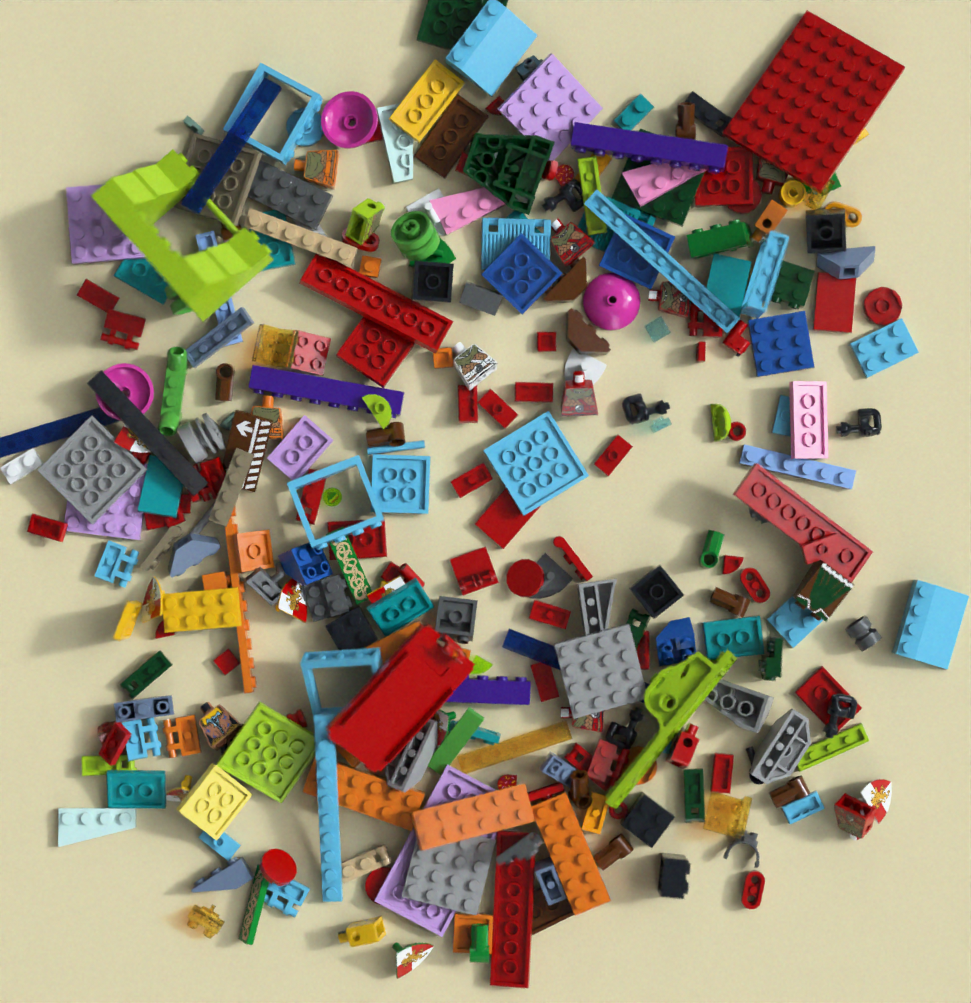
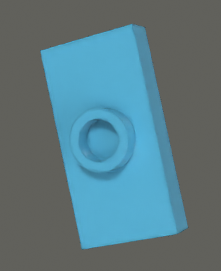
(782, 418)
(803, 807)
(224, 845)

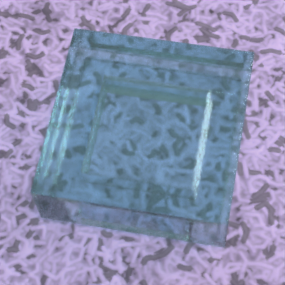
(657, 329)

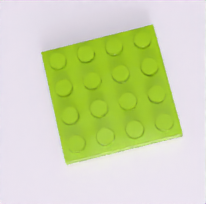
(269, 752)

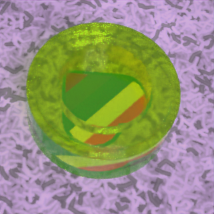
(332, 497)

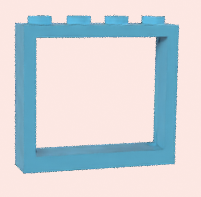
(304, 121)
(764, 274)
(338, 536)
(334, 658)

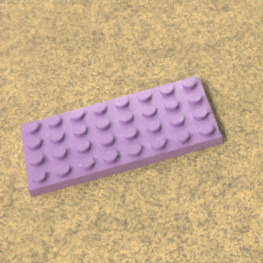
(451, 787)

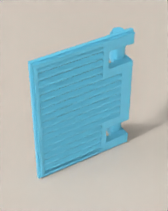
(508, 230)

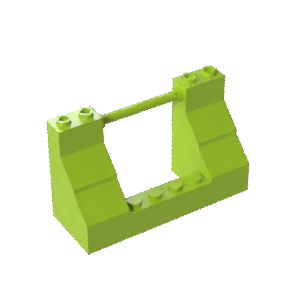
(200, 279)

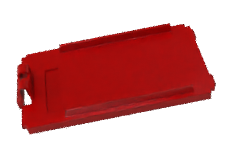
(400, 698)

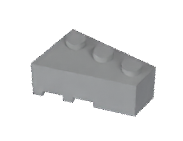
(595, 604)

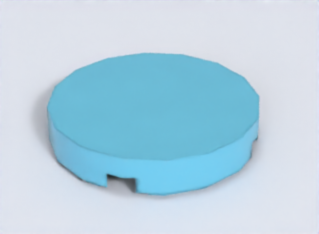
(311, 135)

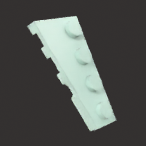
(397, 146)
(89, 823)

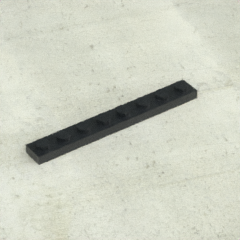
(147, 433)

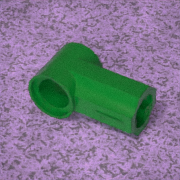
(711, 547)
(479, 944)

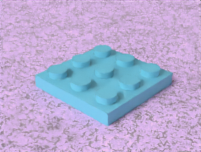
(401, 483)

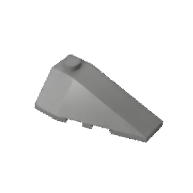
(741, 705)

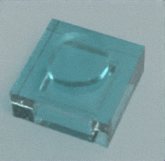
(660, 423)

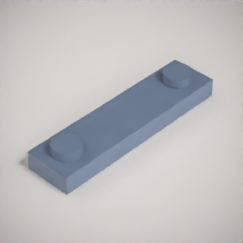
(219, 337)

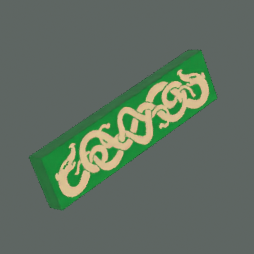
(351, 568)
(253, 908)

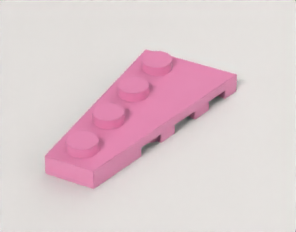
(655, 180)
(464, 208)

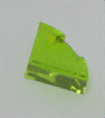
(481, 665)

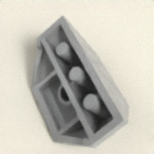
(782, 748)
(413, 759)

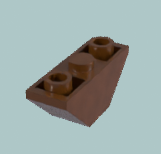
(569, 284)
(584, 336)

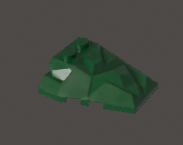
(509, 166)

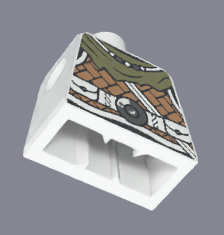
(472, 364)

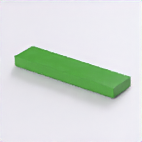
(455, 740)

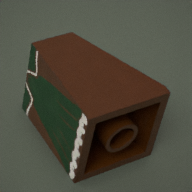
(822, 590)

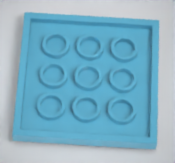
(535, 463)

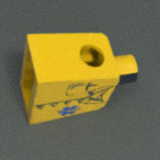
(363, 932)

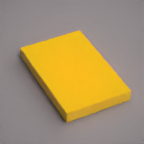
(128, 620)

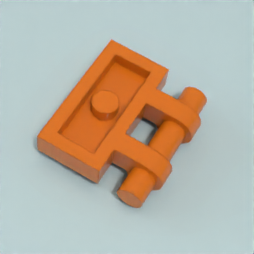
(187, 733)

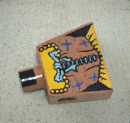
(218, 725)

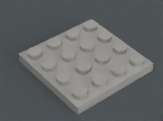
(92, 470)
(600, 670)
(450, 874)

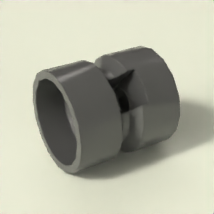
(863, 633)

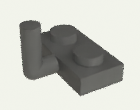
(265, 584)

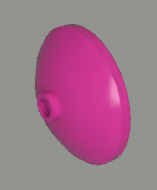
(341, 111)
(606, 314)
(134, 382)

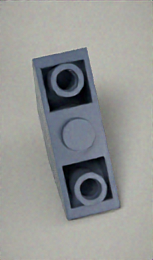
(846, 263)
(191, 551)
(144, 708)
(557, 768)

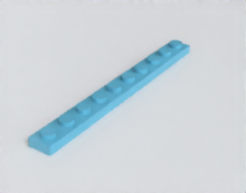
(662, 261)
(328, 810)

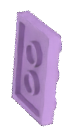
(300, 448)

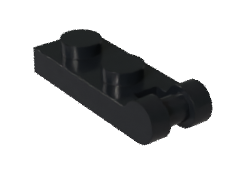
(708, 114)

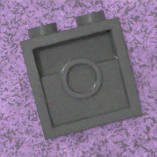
(327, 597)
(456, 618)
(525, 848)

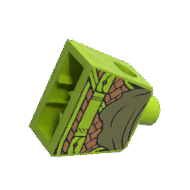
(364, 220)

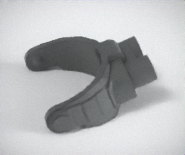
(748, 839)

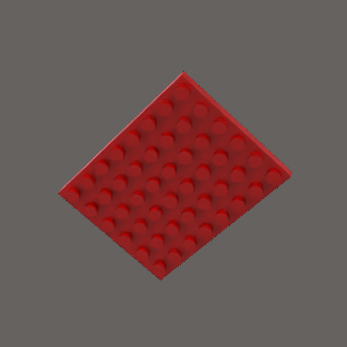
(813, 101)

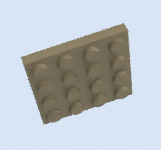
(235, 185)

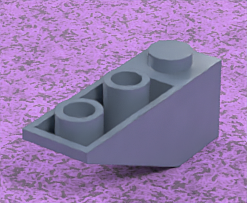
(228, 878)

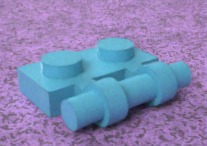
(111, 561)
(136, 745)
(294, 892)

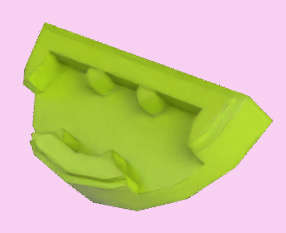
(380, 409)
(721, 421)

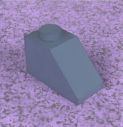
(549, 881)

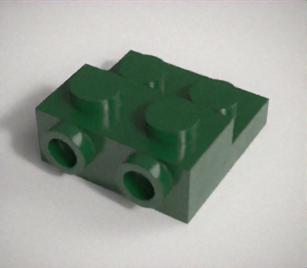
(792, 285)
(771, 665)

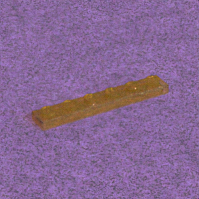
(514, 747)

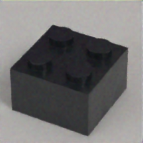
(826, 230)
(432, 281)
(656, 591)
(352, 631)
(647, 819)
(672, 875)

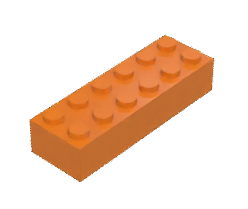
(370, 795)
(472, 817)
(570, 853)

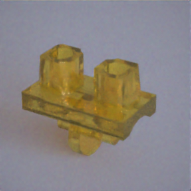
(815, 199)
(205, 918)

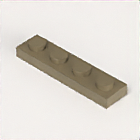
(231, 487)

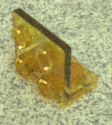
(275, 346)
(727, 815)

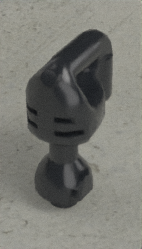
(567, 195)
(642, 411)
(863, 426)
(838, 711)
(628, 732)

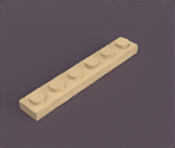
(300, 237)

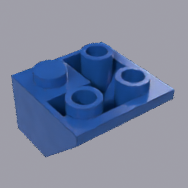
(305, 564)
(676, 642)

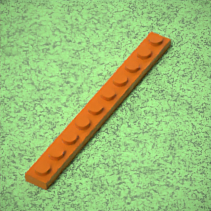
(245, 643)

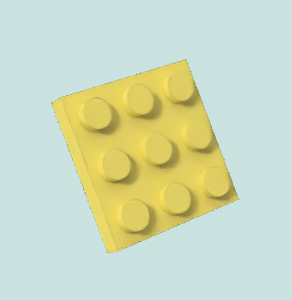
(214, 801)

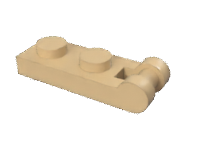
(364, 863)

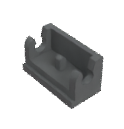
(481, 298)

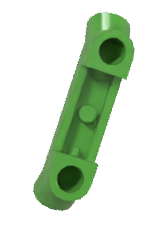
(173, 391)

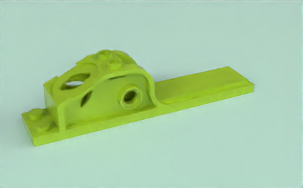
(687, 694)

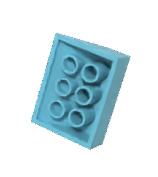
(491, 47)
(930, 624)

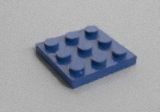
(628, 262)
(522, 273)
(781, 343)

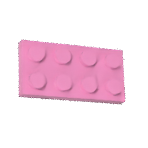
(808, 420)

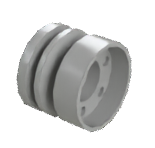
(202, 437)

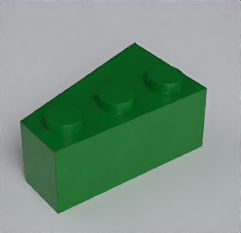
(719, 239)

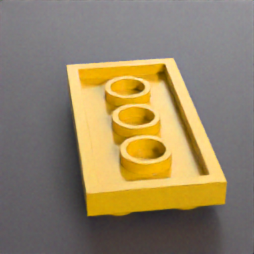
(426, 101)
(201, 610)

